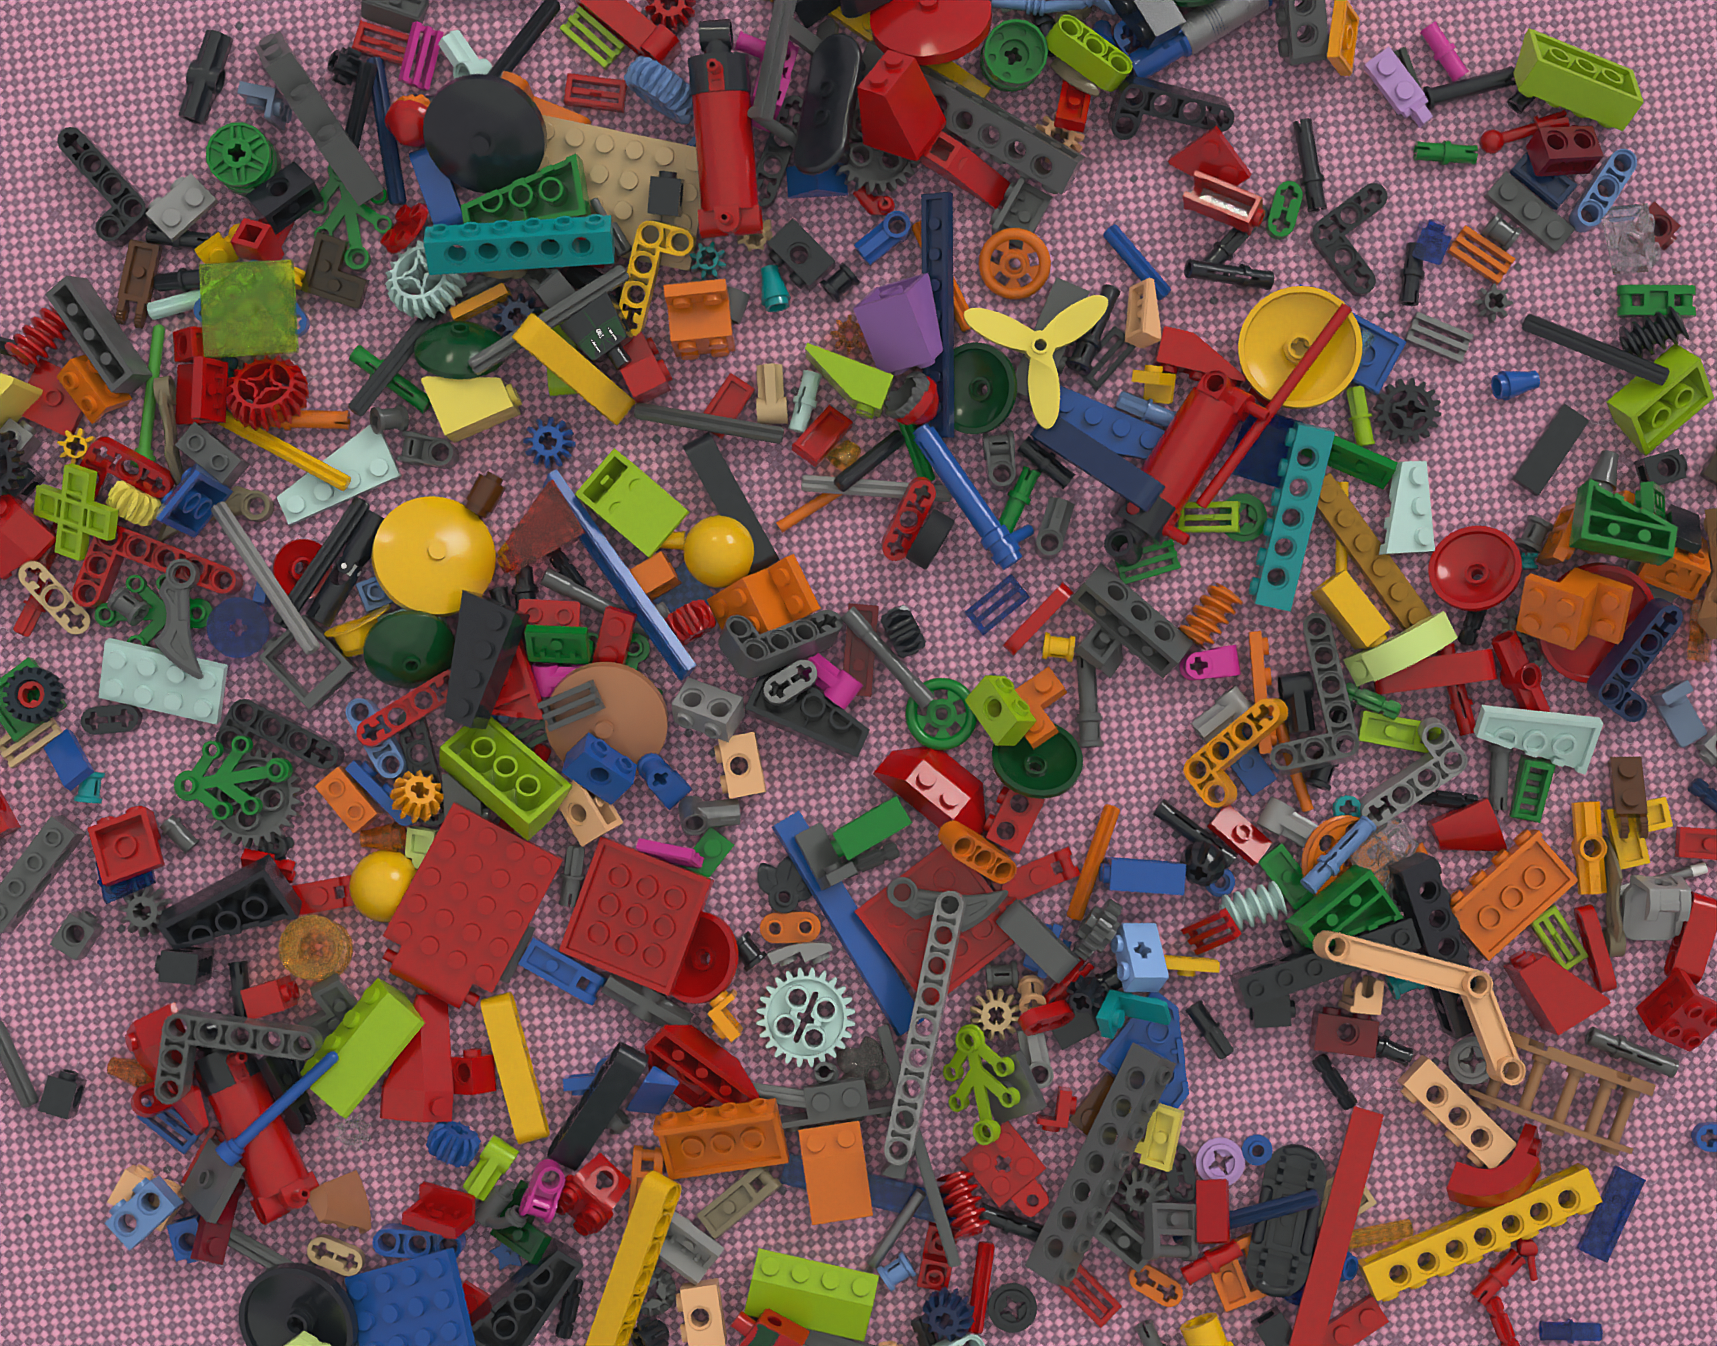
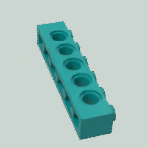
(508, 255)
(1282, 593)

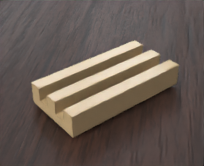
(7, 752)

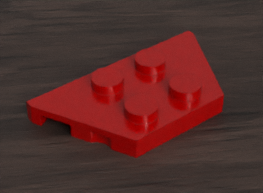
(519, 691)

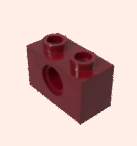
(1360, 1042)

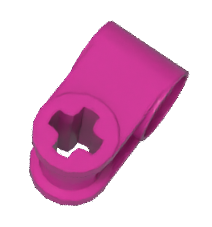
(1215, 663)
(540, 1196)

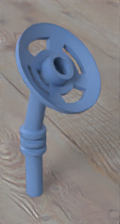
(1051, 6)

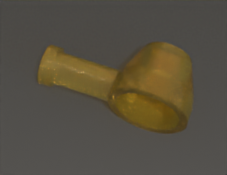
(844, 455)

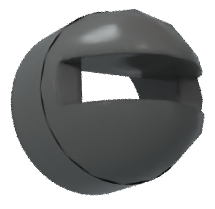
(619, 1122)

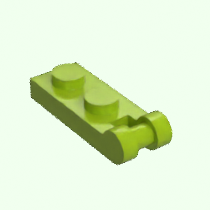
(1396, 733)

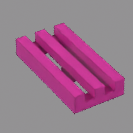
(431, 58)
(671, 853)

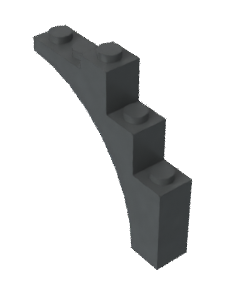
(318, 118)

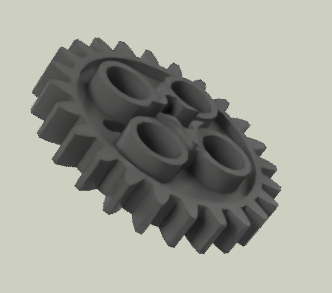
(873, 171)
(270, 819)

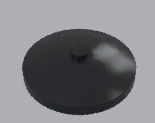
(484, 132)
(296, 1300)

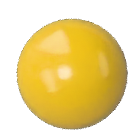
(718, 551)
(381, 883)

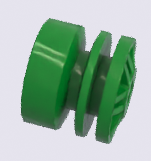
(1030, 50)
(248, 172)

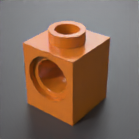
(656, 575)

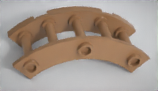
(1576, 1069)

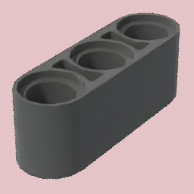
(1037, 941)

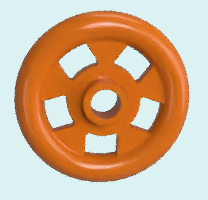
(1031, 244)

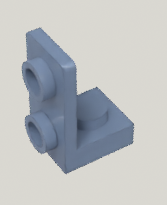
(1679, 712)

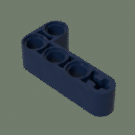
(1639, 659)

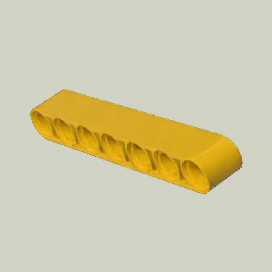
(635, 1261)

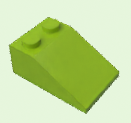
(856, 382)

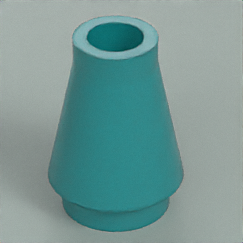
(773, 289)

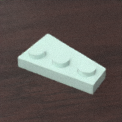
(1410, 515)

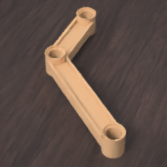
(1443, 975)

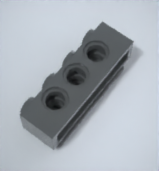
(1313, 42)

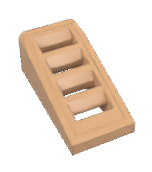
(1142, 315)

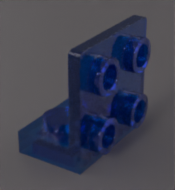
(1264, 456)

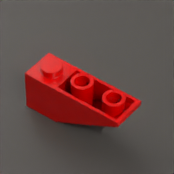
(965, 170)
(1189, 354)

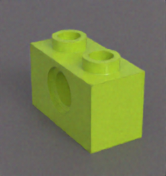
(1000, 710)

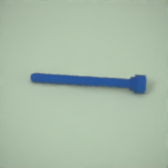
(231, 1150)

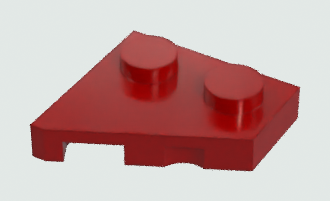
(1212, 156)

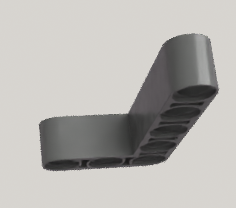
(1329, 702)
(226, 1039)

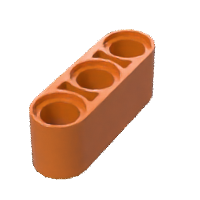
(977, 852)

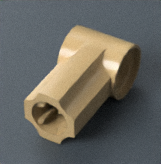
(771, 403)

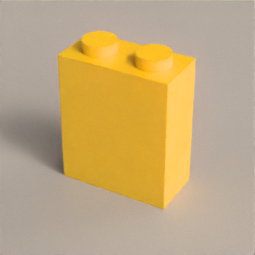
(1351, 611)

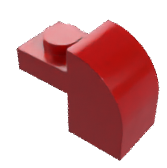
(258, 241)

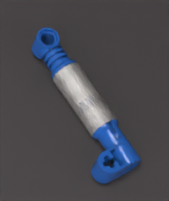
(1199, 31)

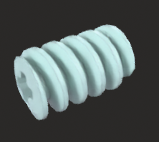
(1254, 905)

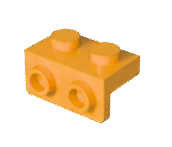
(724, 1022)

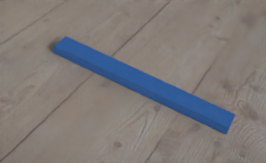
(626, 585)
(853, 934)

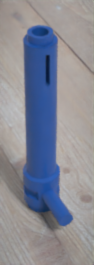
(993, 535)

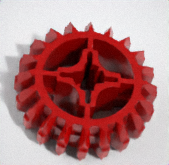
(263, 385)

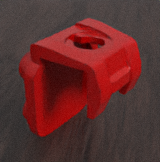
(586, 1203)

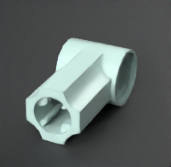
(462, 56)

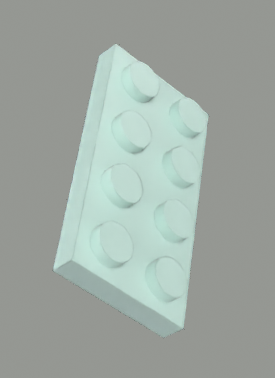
(151, 681)

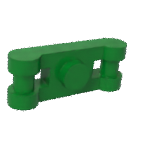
(1654, 299)

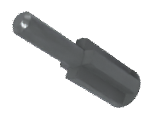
(622, 245)

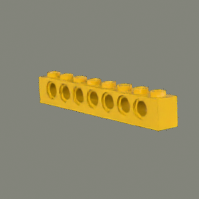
(1581, 1200)

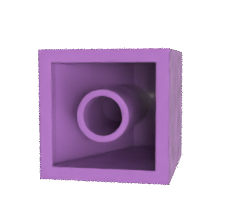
(901, 325)

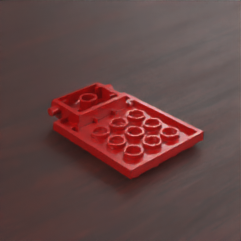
(467, 907)

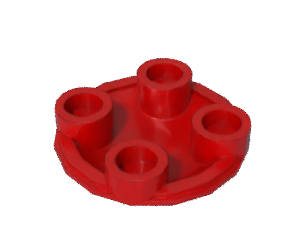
(406, 229)

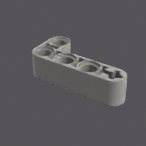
(1409, 776)

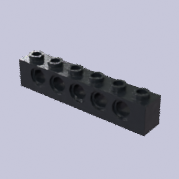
(1407, 879)
(1307, 969)

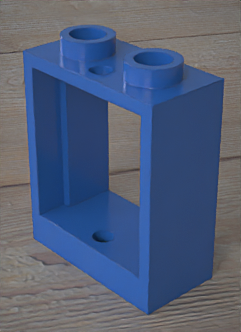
(1143, 876)

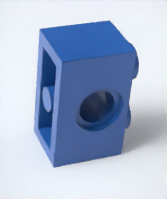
(599, 768)

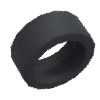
(930, 539)

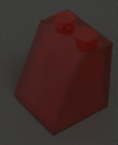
(540, 533)

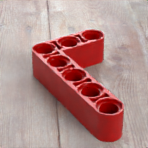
(153, 558)

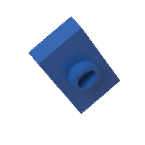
(1250, 769)

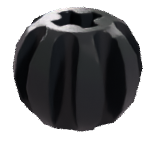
(1203, 863)

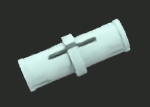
(805, 401)

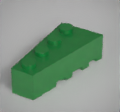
(544, 195)

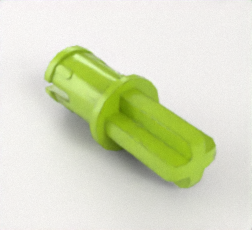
(1360, 416)

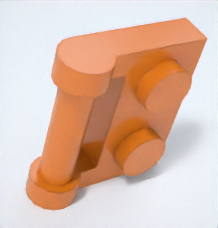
(1231, 1282)

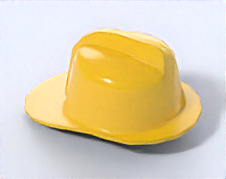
(352, 634)

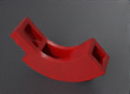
(1500, 1184)

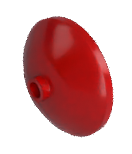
(1470, 553)
(704, 981)

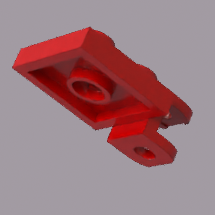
(1017, 1182)

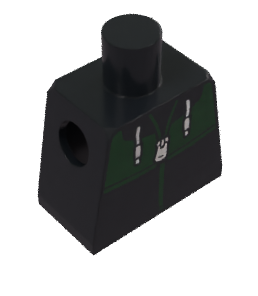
(601, 331)

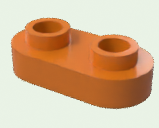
(790, 927)

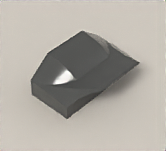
(1101, 650)

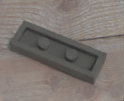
(1529, 212)

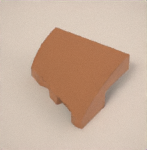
(342, 1202)

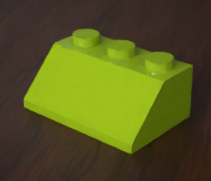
(1655, 411)

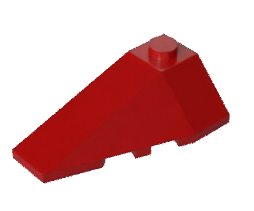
(21, 535)
(144, 1040)
(422, 1074)

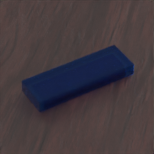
(1611, 1214)

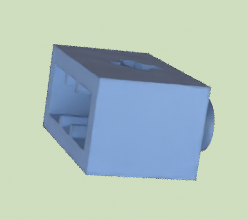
(1139, 957)

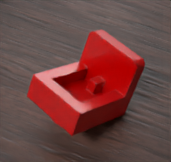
(1064, 1106)

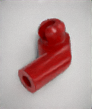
(874, 204)

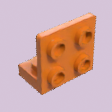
(1681, 574)

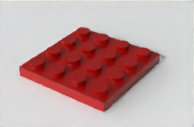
(636, 915)
(907, 938)

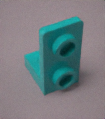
(1122, 1004)

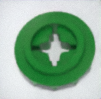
(1255, 511)

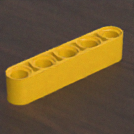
(573, 369)
(515, 1068)

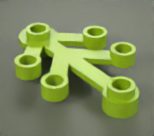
(980, 1080)

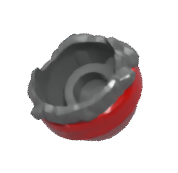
(914, 401)

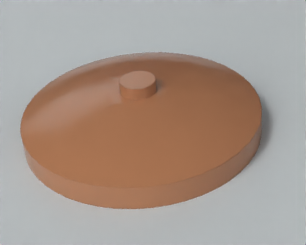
(632, 716)

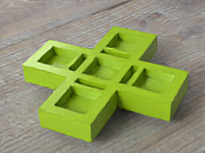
(75, 512)

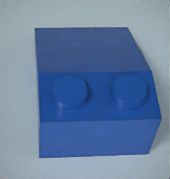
(191, 502)

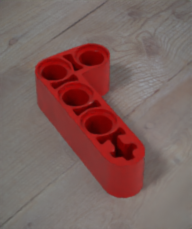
(634, 29)
(1441, 671)

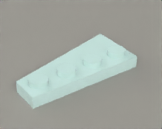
(362, 458)
(1551, 735)

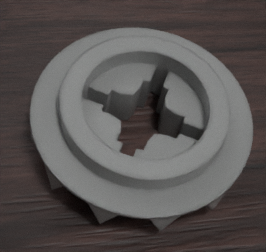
(1463, 1052)

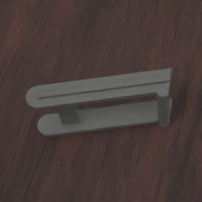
(782, 29)

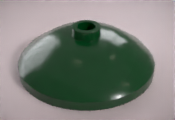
(450, 345)
(978, 366)
(408, 638)
(1056, 762)

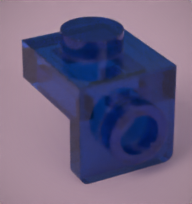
(1431, 241)

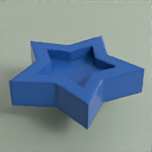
(506, 1256)

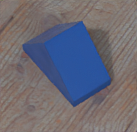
(818, 185)

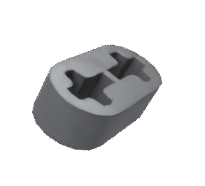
(785, 676)

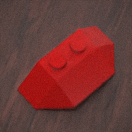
(935, 786)
(704, 1069)

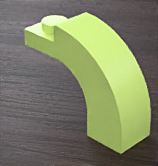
(1401, 650)

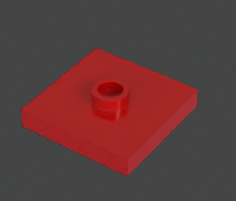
(55, 406)

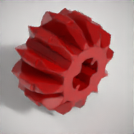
(674, 15)
(691, 621)

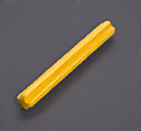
(288, 453)

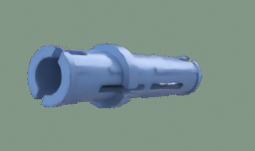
(1329, 864)

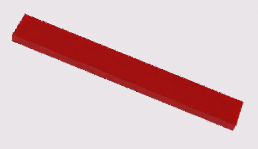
(1336, 1228)

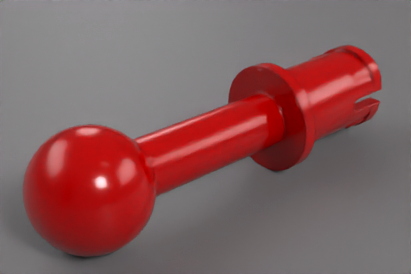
(1493, 140)

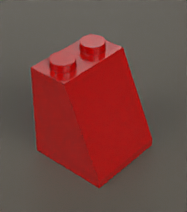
(899, 107)
(1552, 992)

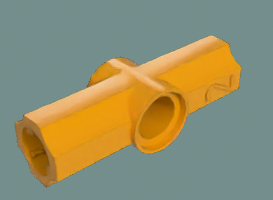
(1591, 868)

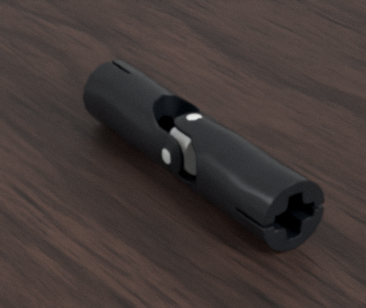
(355, 555)

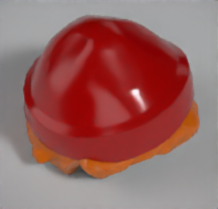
(406, 119)

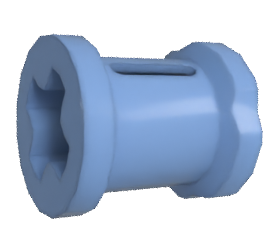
(896, 1271)

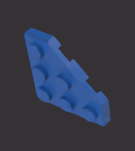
(1161, 1039)

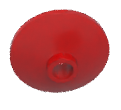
(288, 556)

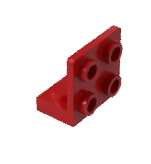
(201, 392)
(1679, 1012)

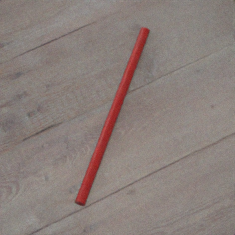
(1274, 405)

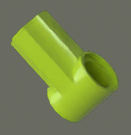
(493, 1162)

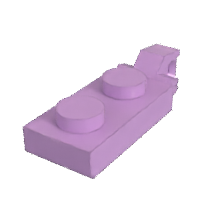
(1398, 86)

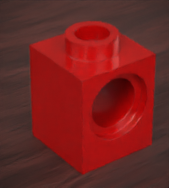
(188, 344)
(473, 1072)

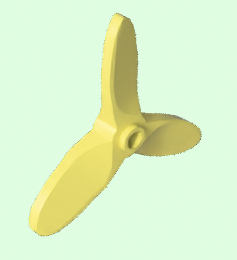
(1042, 371)

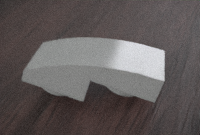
(813, 950)

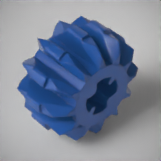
(541, 450)
(453, 1143)

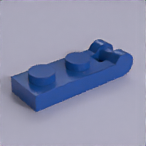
(365, 775)
(562, 970)

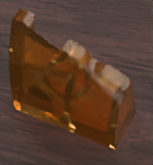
(1699, 642)

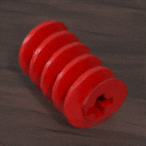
(37, 338)
(962, 1204)

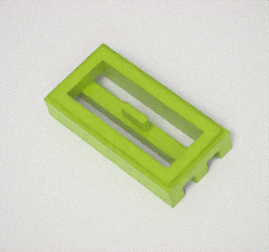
(574, 19)
(1234, 518)
(1572, 961)

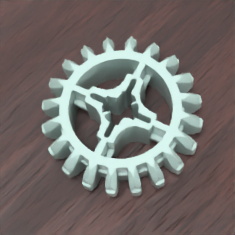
(412, 276)

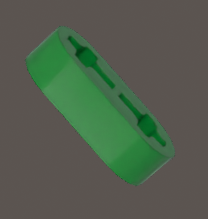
(1290, 212)

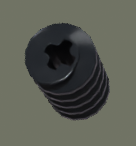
(1653, 333)

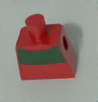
(769, 1330)

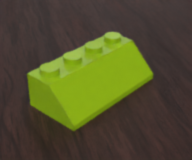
(1577, 81)
(505, 776)
(366, 1046)
(812, 1294)

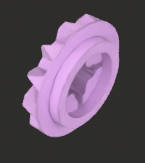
(1225, 1147)

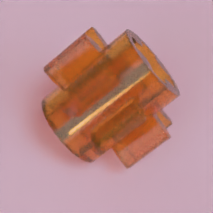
(842, 328)

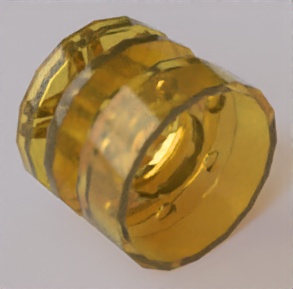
(299, 943)

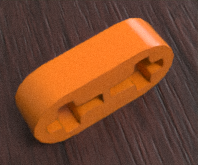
(1151, 1290)

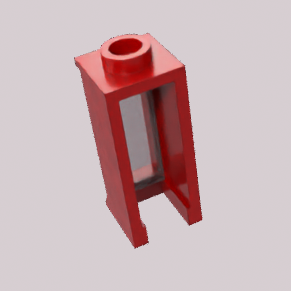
(1224, 203)

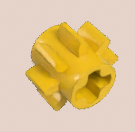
(74, 439)

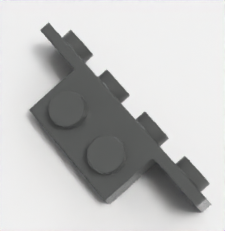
(835, 1102)

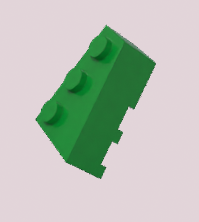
(1619, 529)
(1345, 906)

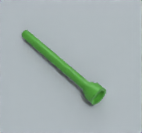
(149, 399)

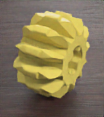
(133, 503)

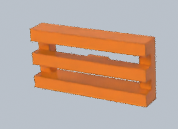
(1488, 246)

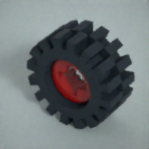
(49, 698)

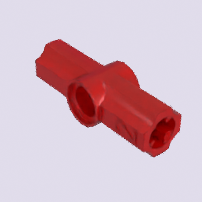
(1518, 673)

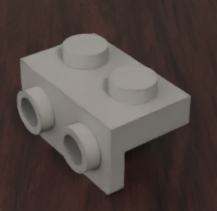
(180, 207)
(689, 1249)

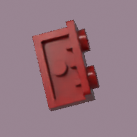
(551, 612)
(441, 1211)

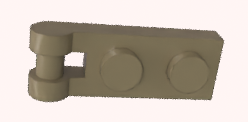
(738, 1201)

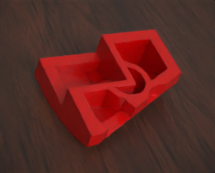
(1468, 829)

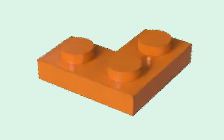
(1038, 694)

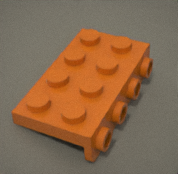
(1510, 893)
(721, 1138)

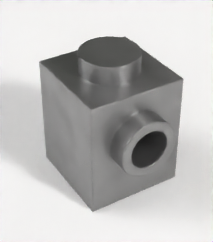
(25, 435)

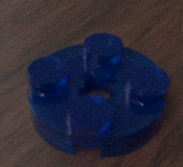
(225, 615)

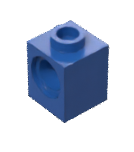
(177, 1232)

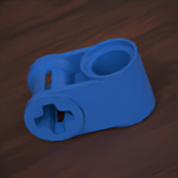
(663, 780)

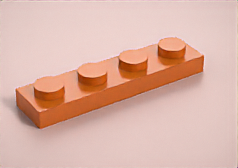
(1260, 679)

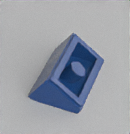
(653, 1092)

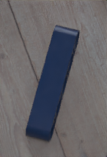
(1100, 463)

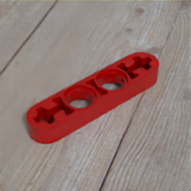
(407, 704)

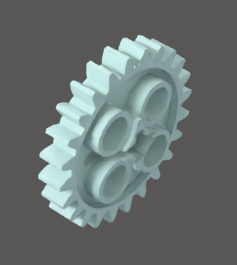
(780, 1006)

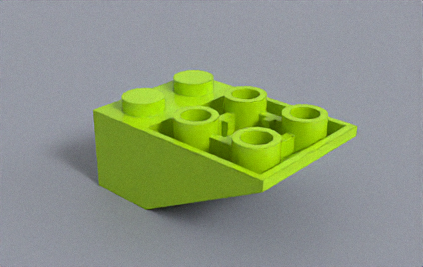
(631, 503)

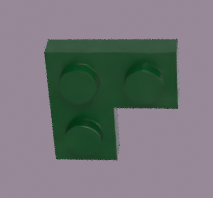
(527, 1241)

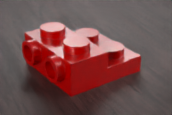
(126, 845)

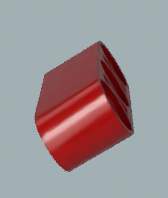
(1693, 945)

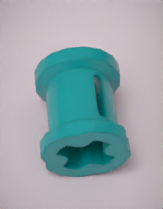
(90, 789)
(1399, 986)

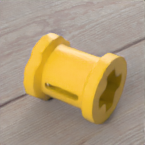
(1058, 647)

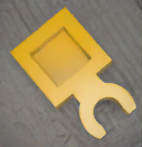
(218, 248)

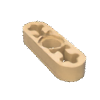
(63, 620)

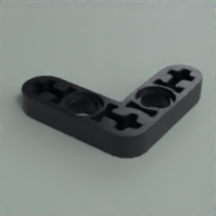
(1339, 241)

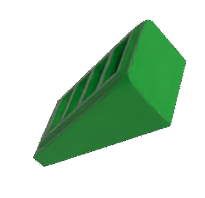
(1542, 790)

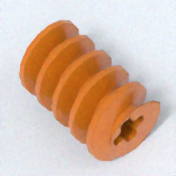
(1210, 615)

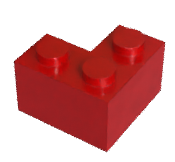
(644, 374)

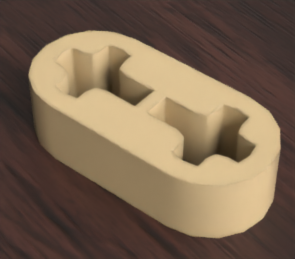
(333, 1262)

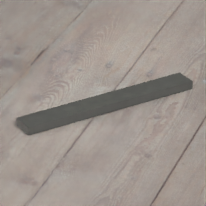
(921, 1155)

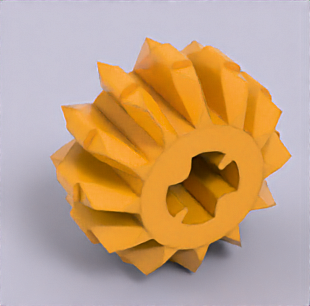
(416, 796)

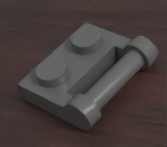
(1170, 1220)

